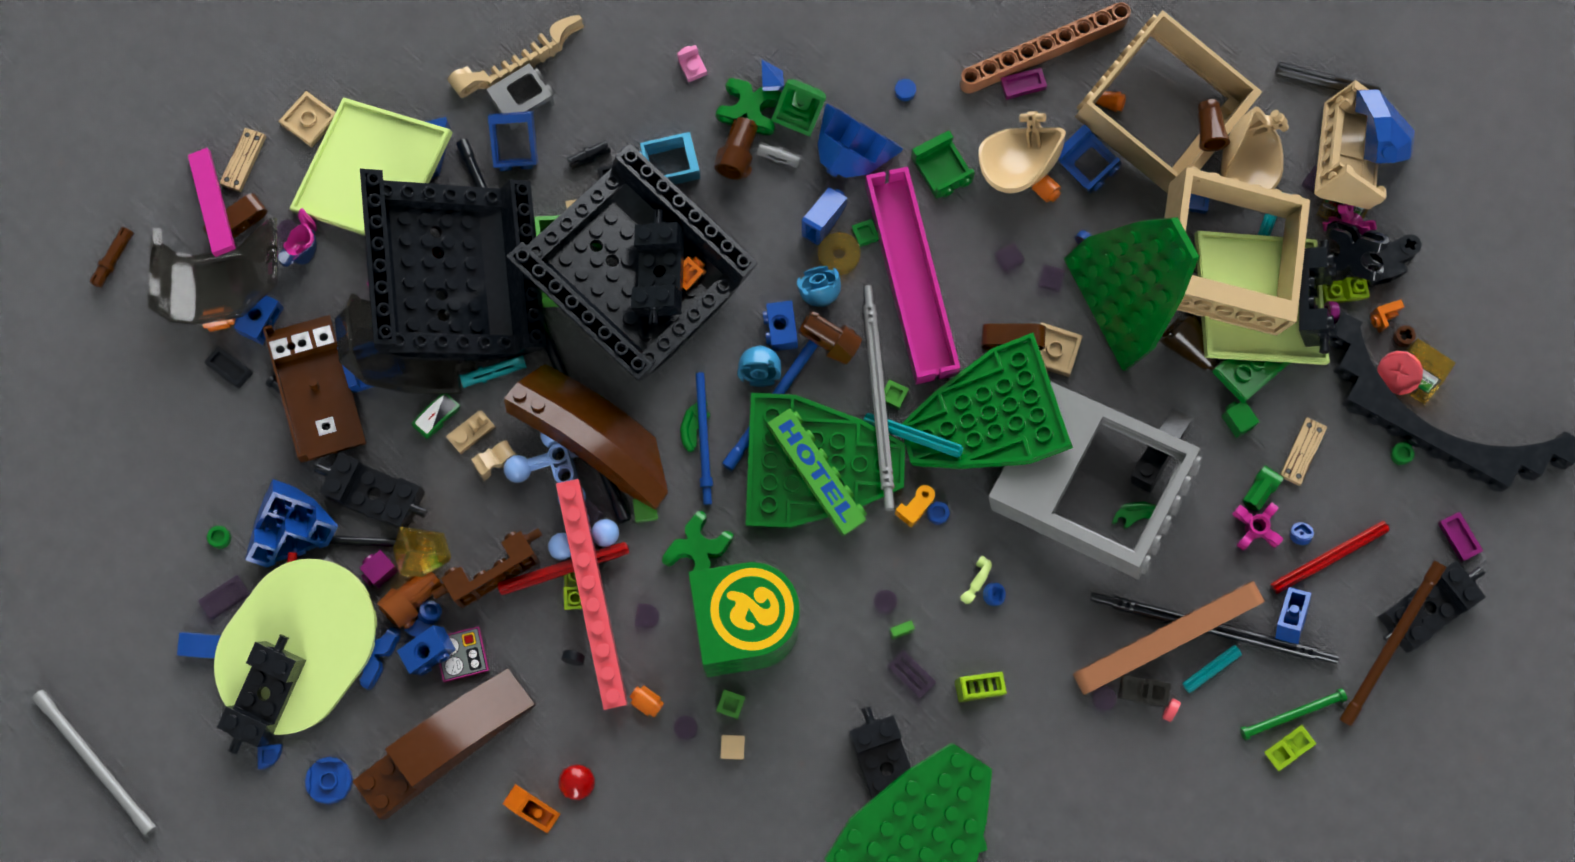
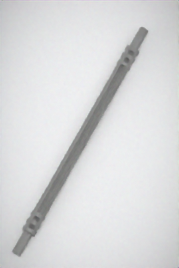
(878, 396)

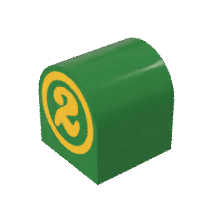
(744, 616)

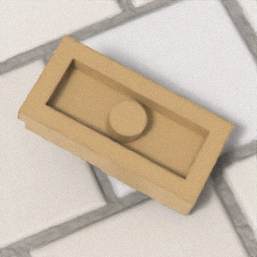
(470, 431)

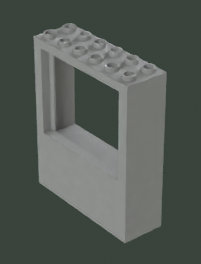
(1034, 490)

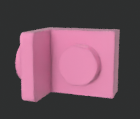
(691, 63)

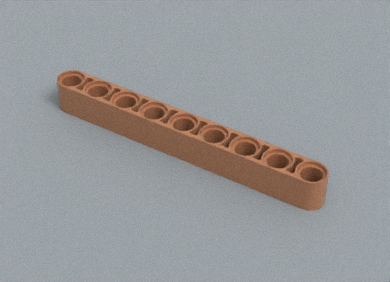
(1052, 41)
(1168, 637)

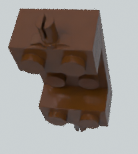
(466, 591)

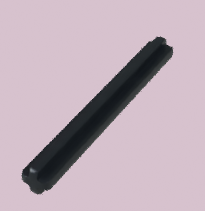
(1317, 77)

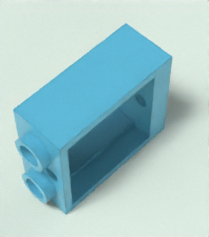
(671, 143)

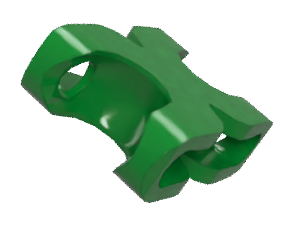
(749, 105)
(696, 546)

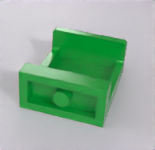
(942, 165)

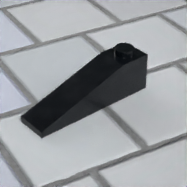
(1154, 461)

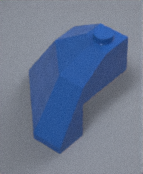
(1387, 132)
(851, 146)
(284, 516)

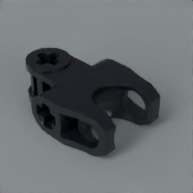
(1394, 258)

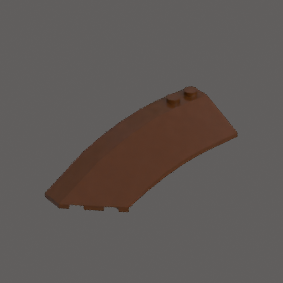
(592, 431)

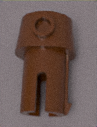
(734, 158)
(839, 342)

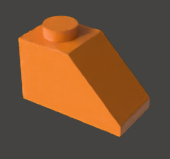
(531, 808)

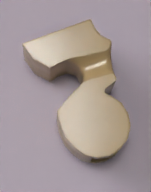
(492, 458)

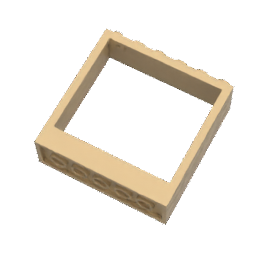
(1199, 58)
(1234, 303)

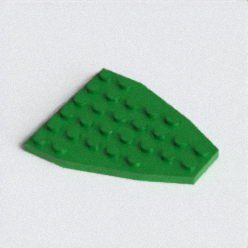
(1134, 282)
(996, 410)
(774, 487)
(922, 816)

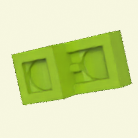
(1290, 747)

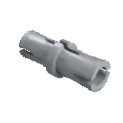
(778, 155)

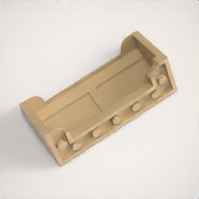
(1341, 165)

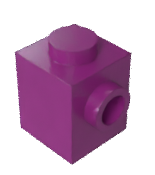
(377, 569)

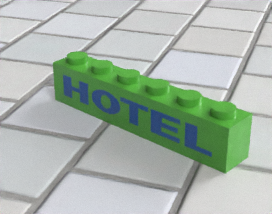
(816, 472)

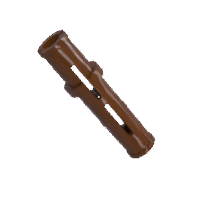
(110, 259)

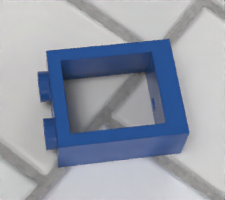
(513, 117)

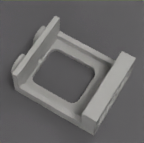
(505, 103)

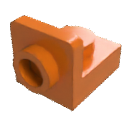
(692, 271)
(1385, 312)

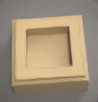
(732, 747)

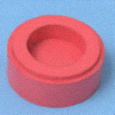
(1171, 710)

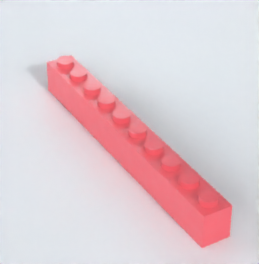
(591, 594)

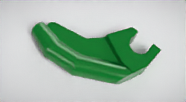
(690, 426)
(1134, 512)

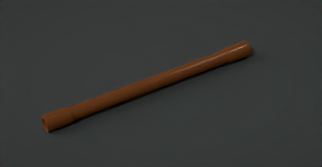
(1429, 581)

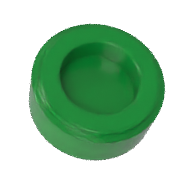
(1402, 453)
(219, 537)

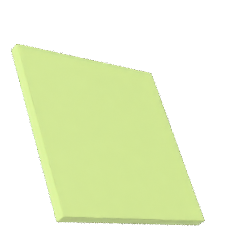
(366, 140)
(1253, 265)

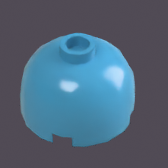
(819, 286)
(759, 366)

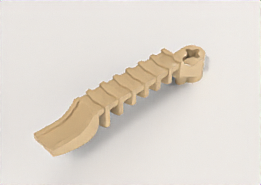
(466, 81)

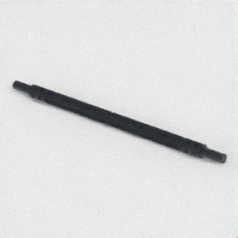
(1222, 630)

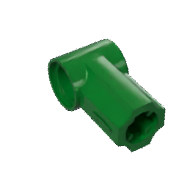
(1264, 484)

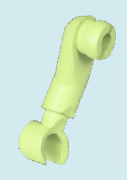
(978, 581)

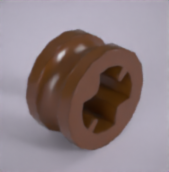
(1410, 338)

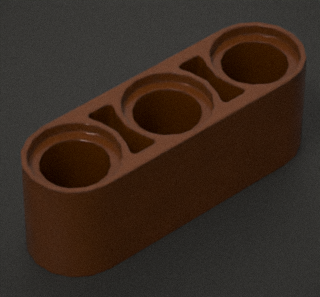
(244, 214)
(1000, 333)

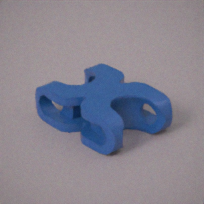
(383, 648)

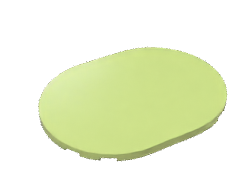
(327, 624)

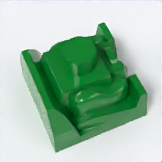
(799, 106)

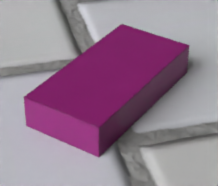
(1023, 83)
(1460, 536)

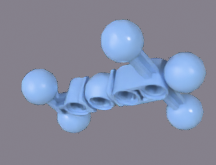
(518, 469)

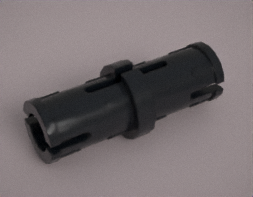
(588, 154)

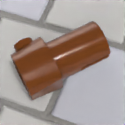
(401, 604)

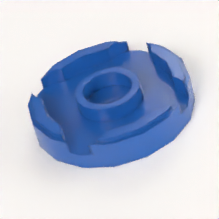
(328, 780)

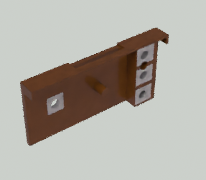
(314, 388)

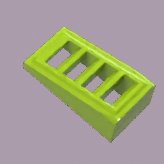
(962, 692)

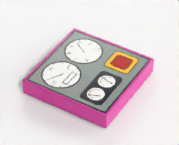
(468, 658)

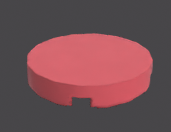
(1400, 372)

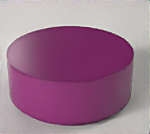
(1333, 309)

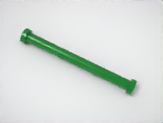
(1340, 695)

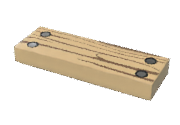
(242, 160)
(1303, 451)

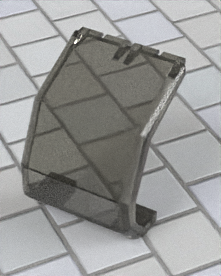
(210, 287)

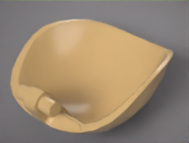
(1255, 149)
(1021, 156)

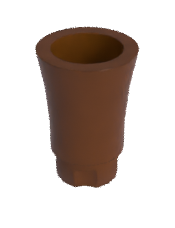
(1211, 126)

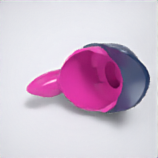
(300, 243)

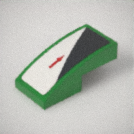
(435, 415)

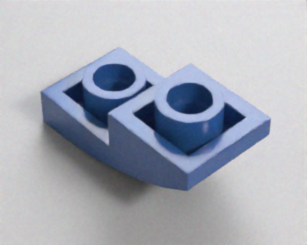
(197, 644)

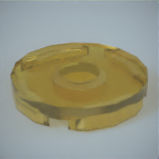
(839, 241)

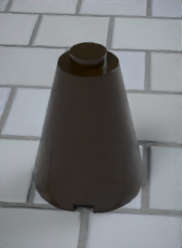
(1186, 339)

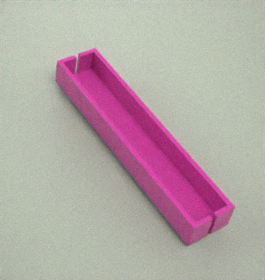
(912, 276)

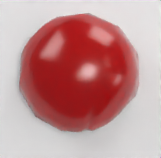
(576, 782)

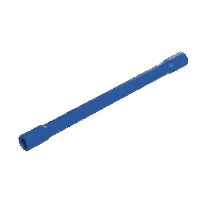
(738, 451)

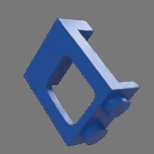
(1076, 147)

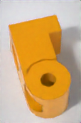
(917, 507)

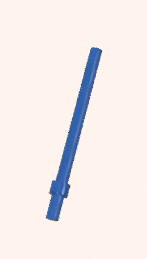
(706, 481)

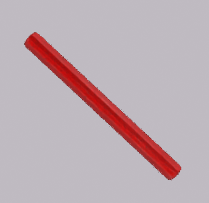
(1330, 557)
(558, 570)

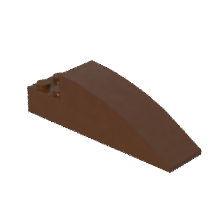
(442, 743)

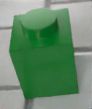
(1239, 418)

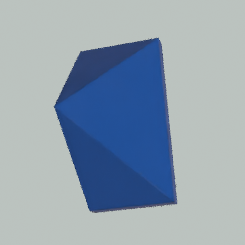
(771, 77)

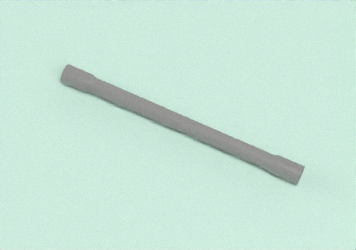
(138, 816)

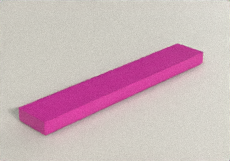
(211, 202)

